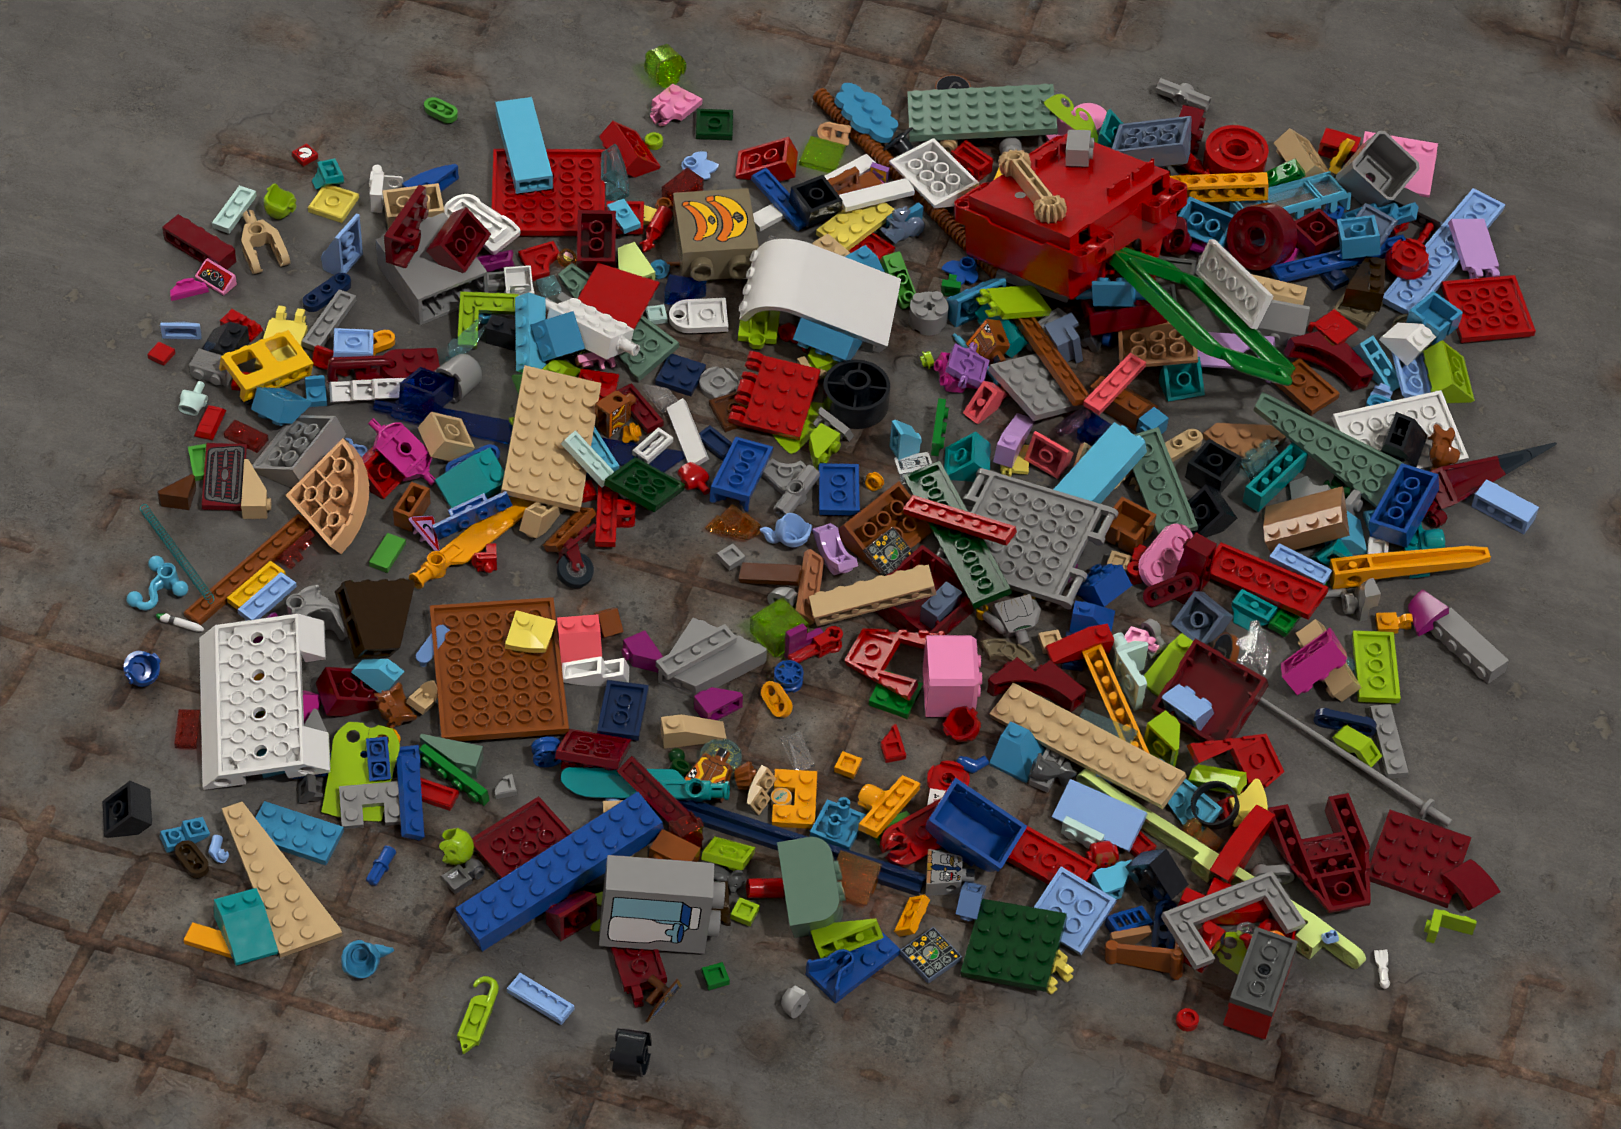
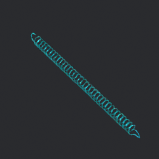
(172, 552)

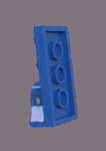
(740, 471)
(847, 969)

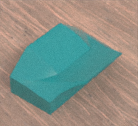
(327, 174)
(1251, 608)

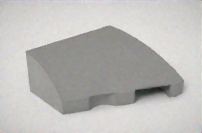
(1368, 597)

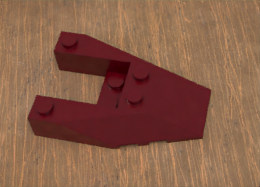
(1330, 864)

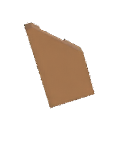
(1131, 936)

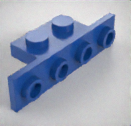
(471, 513)

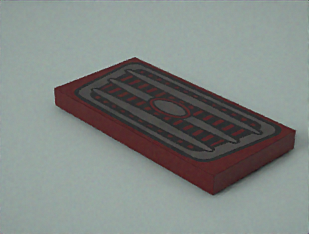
(223, 476)

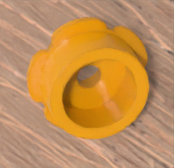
(874, 481)

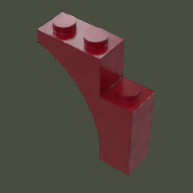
(1338, 358)
(1045, 681)

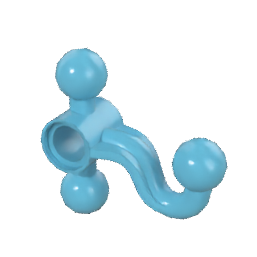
(166, 578)

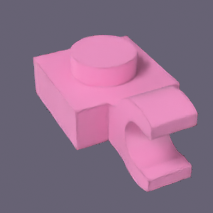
(1137, 634)

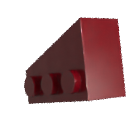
(1196, 558)

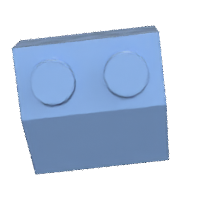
(1188, 706)

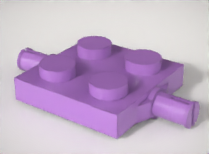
(967, 365)

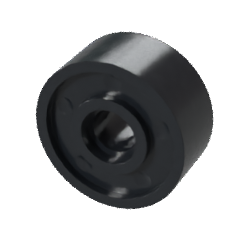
(856, 393)

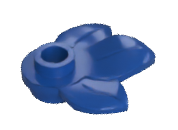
(964, 269)

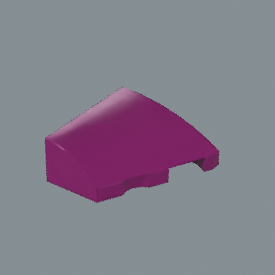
(1425, 611)

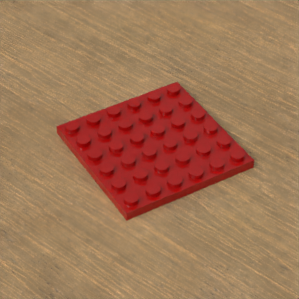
(555, 210)

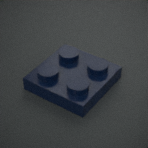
(680, 374)

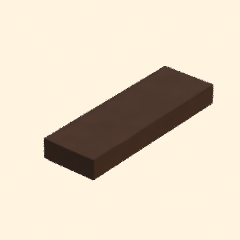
(770, 574)

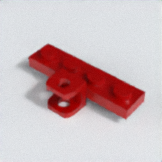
(611, 516)

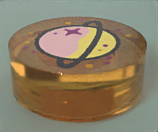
(566, 257)

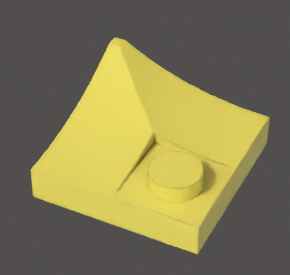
(529, 633)

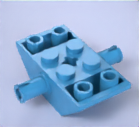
(1111, 294)

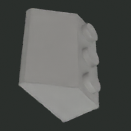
(1284, 321)

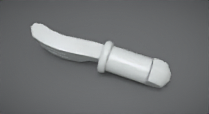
(1381, 960)

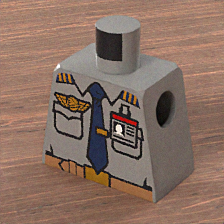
(945, 873)

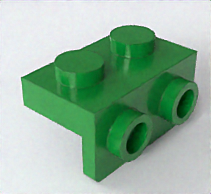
(1285, 173)

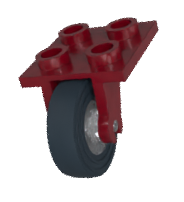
(573, 567)

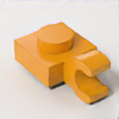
(1391, 623)

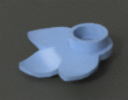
(699, 164)

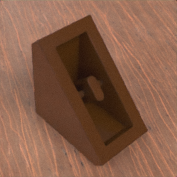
(179, 494)

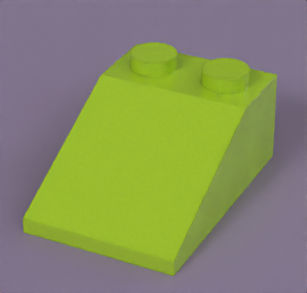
(1167, 664)

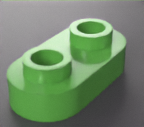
(440, 110)

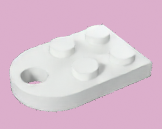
(699, 315)

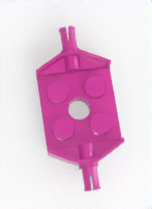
(411, 464)

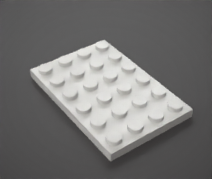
(1372, 422)

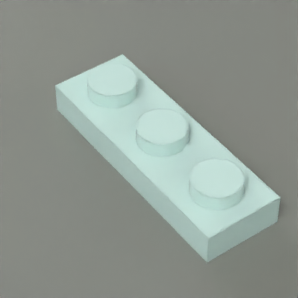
(233, 209)
(587, 457)

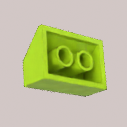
(1448, 373)

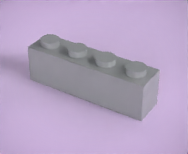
(1470, 646)

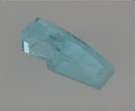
(614, 174)

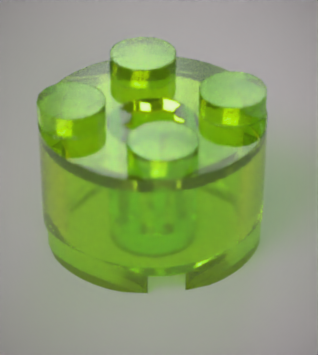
(664, 65)

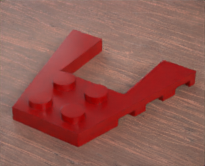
(875, 650)
(1251, 755)

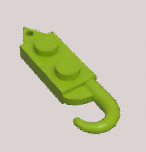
(477, 1015)

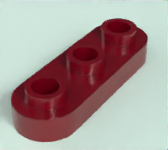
(1164, 591)

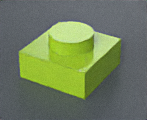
(744, 911)

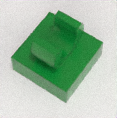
(951, 286)

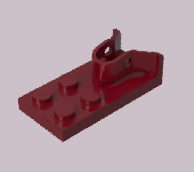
(405, 230)

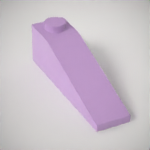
(1013, 440)

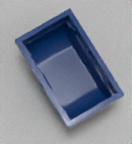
(974, 827)

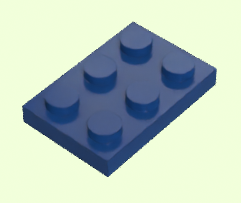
(839, 489)

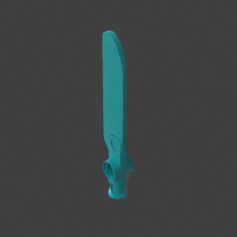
(610, 784)

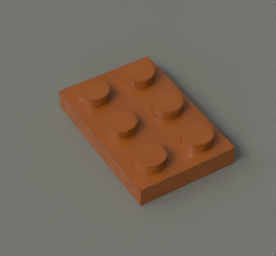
(1309, 389)

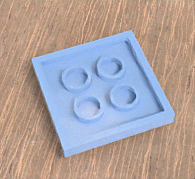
(1084, 907)

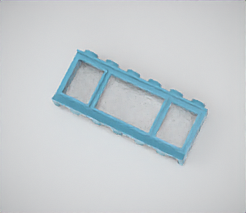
(1302, 195)

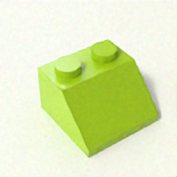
(1163, 737)

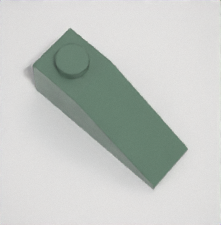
(462, 755)

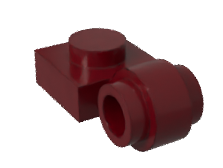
(1436, 517)

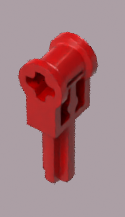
(821, 646)

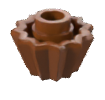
(744, 775)

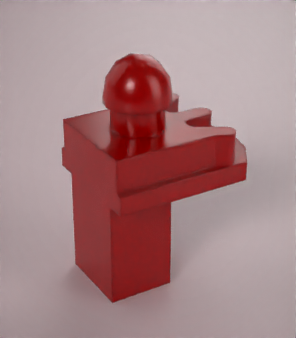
(486, 560)

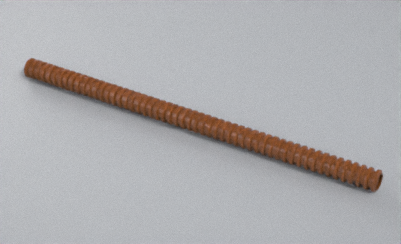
(874, 150)

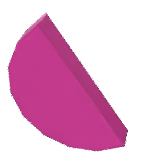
(187, 288)

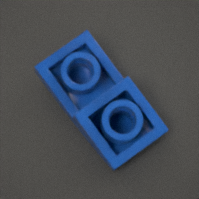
(378, 758)

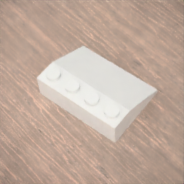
(935, 174)

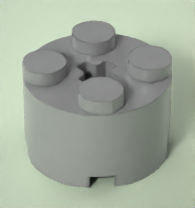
(928, 312)

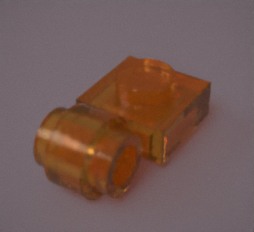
(1207, 837)

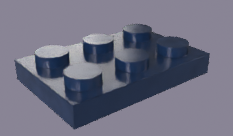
(623, 709)

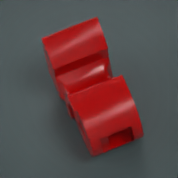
(1133, 567)

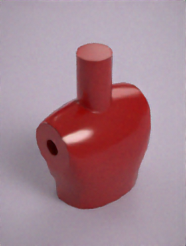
(693, 477)

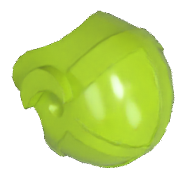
(279, 202)
(457, 846)

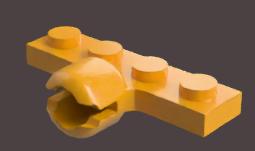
(884, 805)

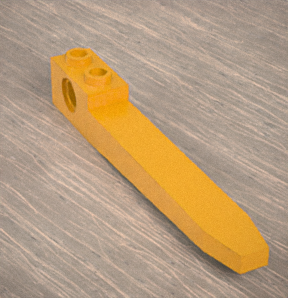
(1357, 569)

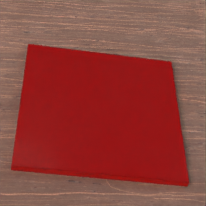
(618, 293)

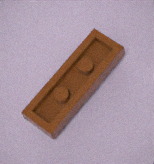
(569, 529)

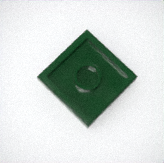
(714, 124)

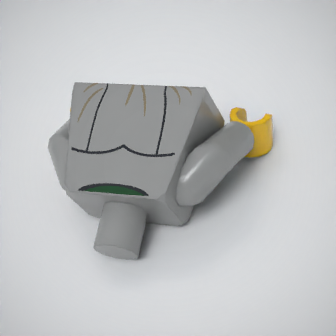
(1013, 617)

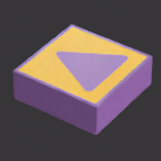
(880, 171)

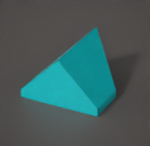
(1333, 550)

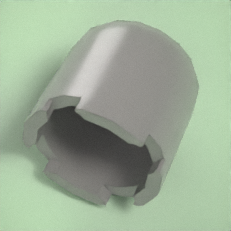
(465, 372)

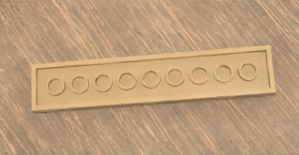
(1090, 746)

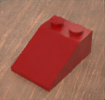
(776, 156)

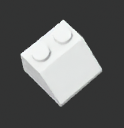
(1407, 340)

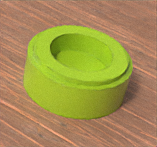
(654, 141)

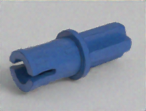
(381, 865)

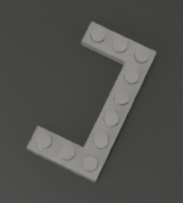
(1266, 887)

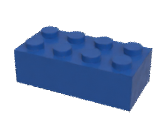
(1404, 505)

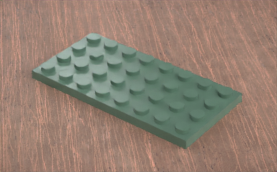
(981, 112)

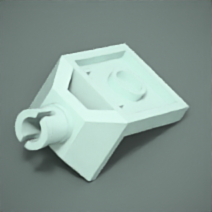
(1127, 663)

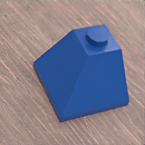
(1090, 615)

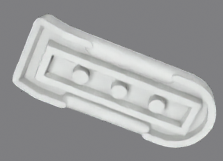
(502, 229)

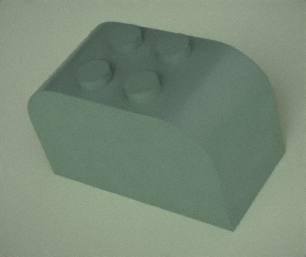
(811, 884)

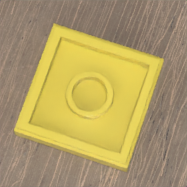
(333, 203)

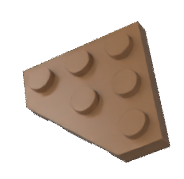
(1242, 437)

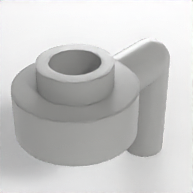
(1349, 602)
(1154, 630)

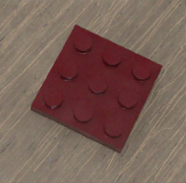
(593, 749)

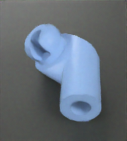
(215, 850)

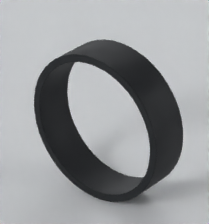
(1209, 785)

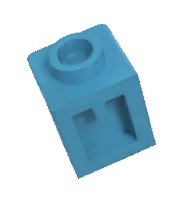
(316, 390)

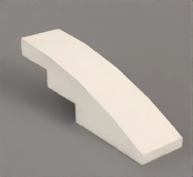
(365, 390)

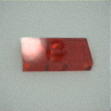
(187, 729)

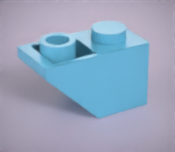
(1112, 879)

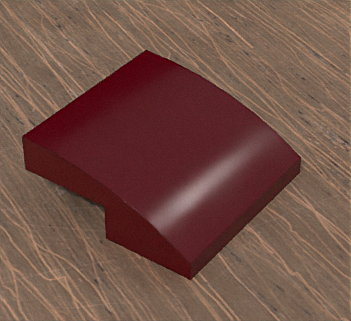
(1471, 884)

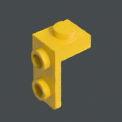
(1336, 162)

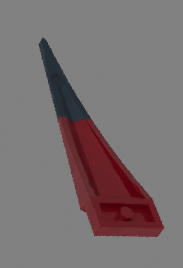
(1466, 478)

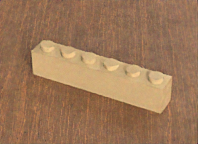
(872, 595)

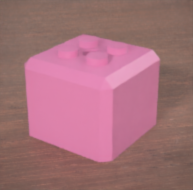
(950, 673)

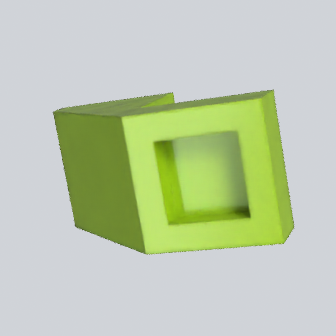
(1356, 742)

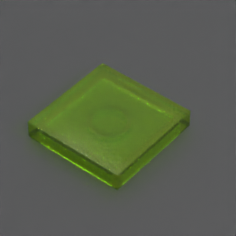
(822, 154)

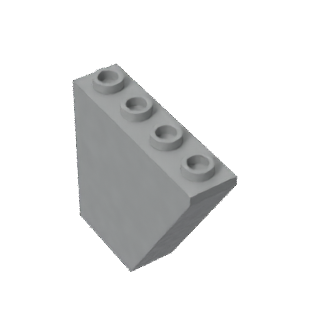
(716, 669)

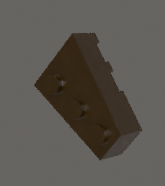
(1367, 285)

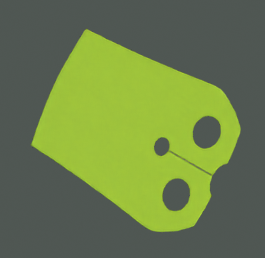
(351, 769)

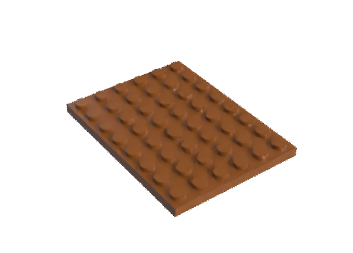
(491, 688)

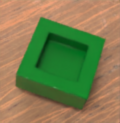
(715, 976)

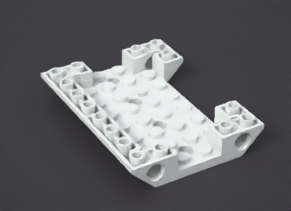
(233, 698)

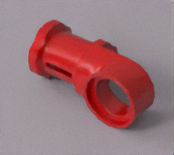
(787, 333)

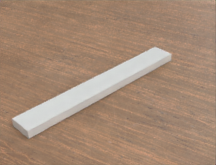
(770, 215)

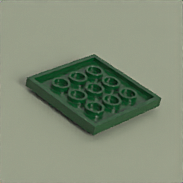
(1014, 945)

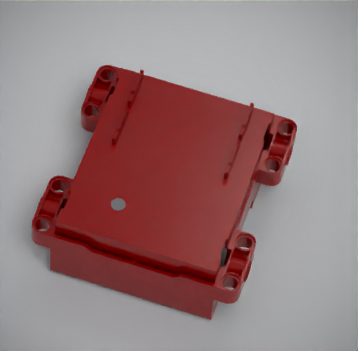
(1112, 198)

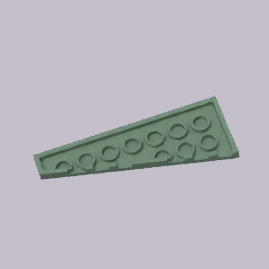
(653, 341)
(1344, 456)

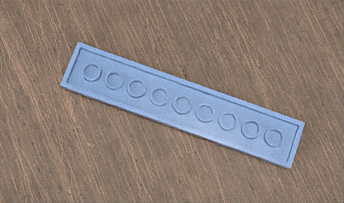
(1442, 253)

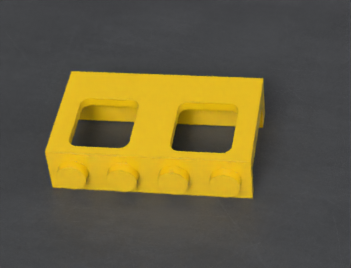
(273, 372)

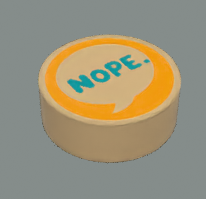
(781, 796)

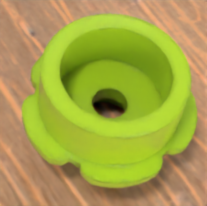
(927, 359)

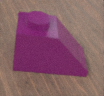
(641, 651)
(717, 703)

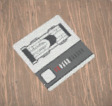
(912, 463)

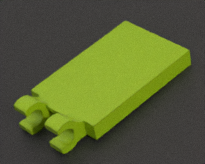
(1014, 302)

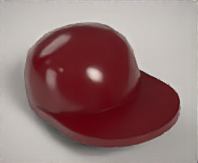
(1179, 240)

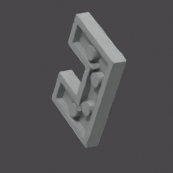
(356, 797)

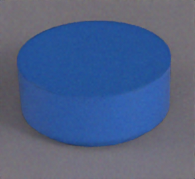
(1107, 339)

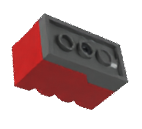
(1260, 982)

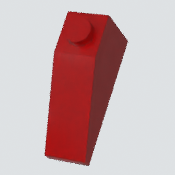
(1072, 646)

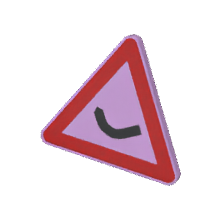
(424, 526)

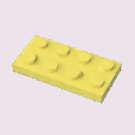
(855, 225)

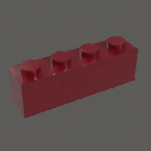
(198, 242)

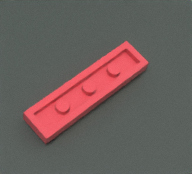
(1114, 384)

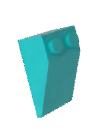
(472, 478)
(245, 926)

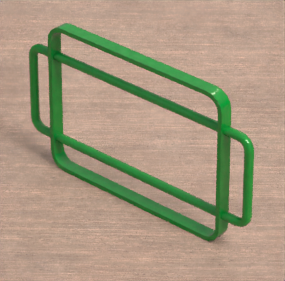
(1135, 268)

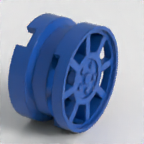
(789, 676)
(544, 751)

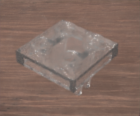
(1255, 649)

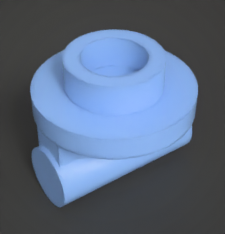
(1382, 390)

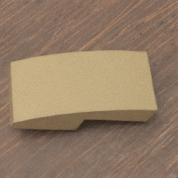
(758, 790)

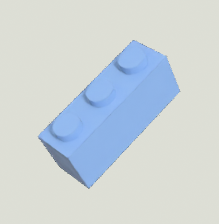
(1505, 506)

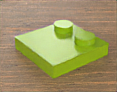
(728, 853)

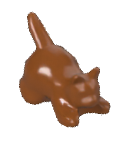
(1442, 451)

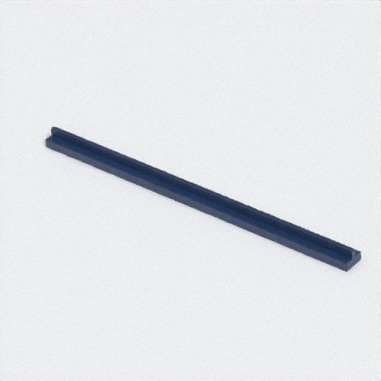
(768, 836)

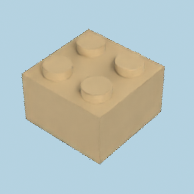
(445, 436)

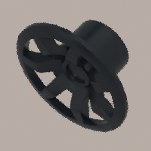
(900, 143)

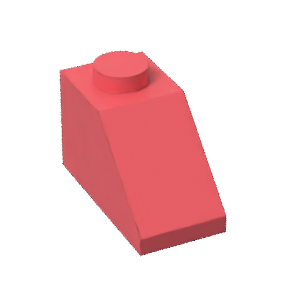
(984, 402)

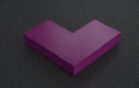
(798, 638)

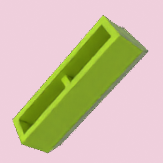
(1202, 773)

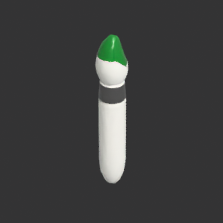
(166, 618)

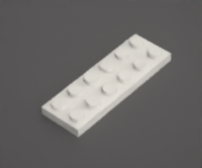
(1233, 284)

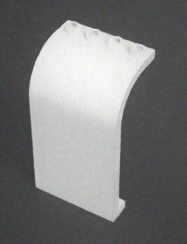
(822, 289)

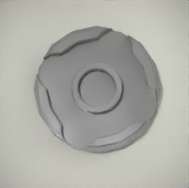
(718, 382)

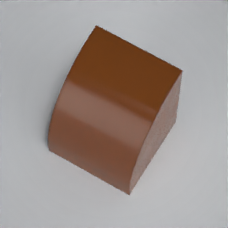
(609, 622)

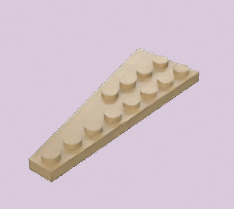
(291, 907)

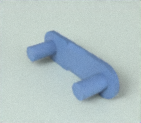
(426, 652)

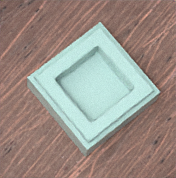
(656, 314)

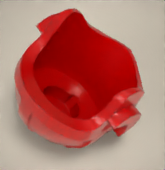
(962, 724)

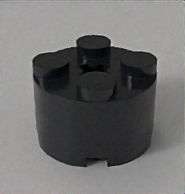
(631, 1052)

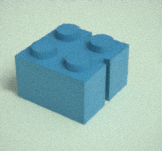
(1436, 315)

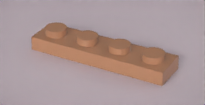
(809, 583)

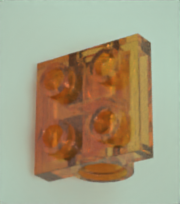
(858, 876)

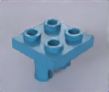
(837, 823)

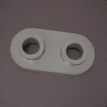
(1282, 872)

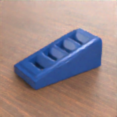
(1112, 920)

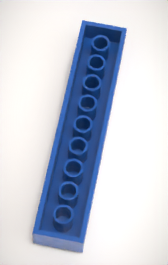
(558, 871)

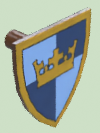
(660, 988)

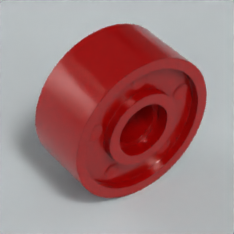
(1235, 151)

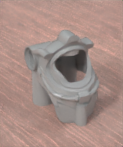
(310, 602)

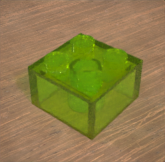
(771, 624)

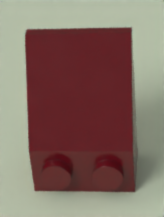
(344, 692)

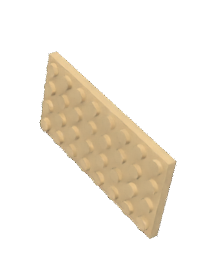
(545, 415)

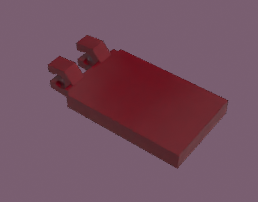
(635, 968)

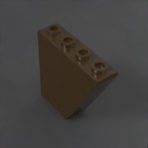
(375, 615)

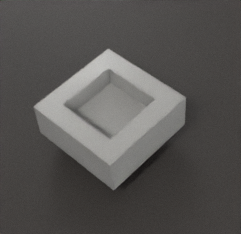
(731, 557)

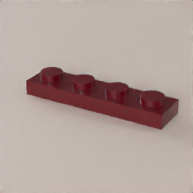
(652, 790)

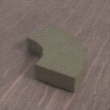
(1006, 651)

